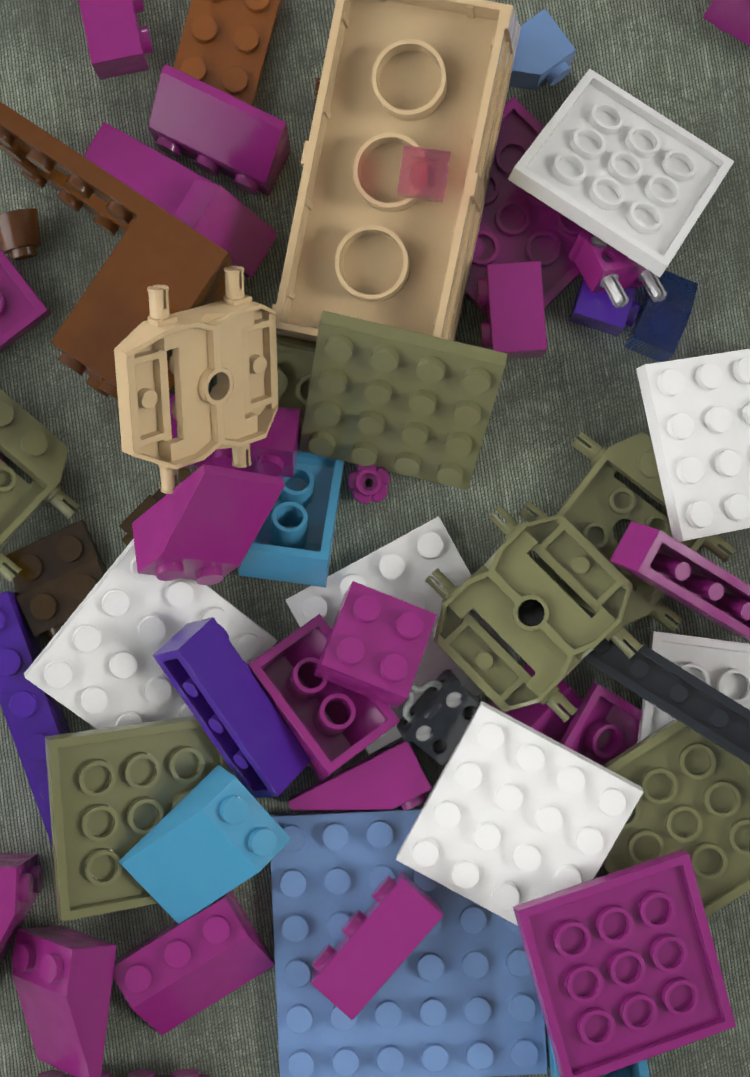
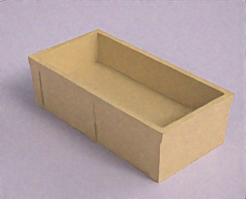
(391, 80)

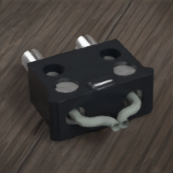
(438, 715)

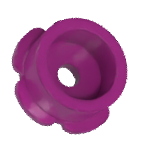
(365, 494)

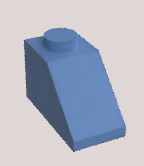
(541, 54)

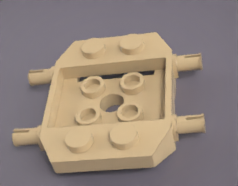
(219, 338)

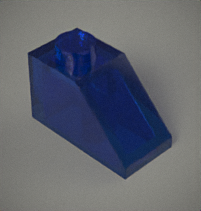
(663, 322)

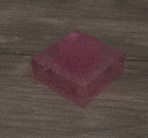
(423, 173)

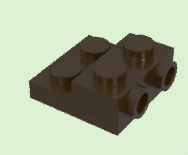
(56, 577)

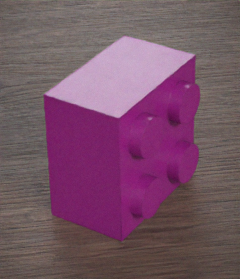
(375, 645)

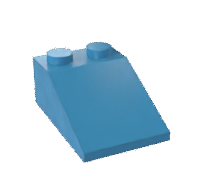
(300, 527)
(205, 846)

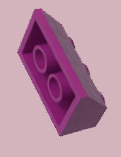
(218, 132)
(322, 716)
(191, 964)

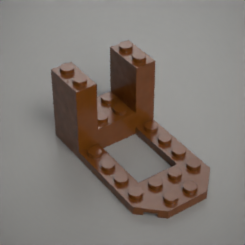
(151, 252)

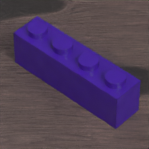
(232, 708)

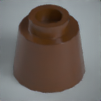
(20, 233)

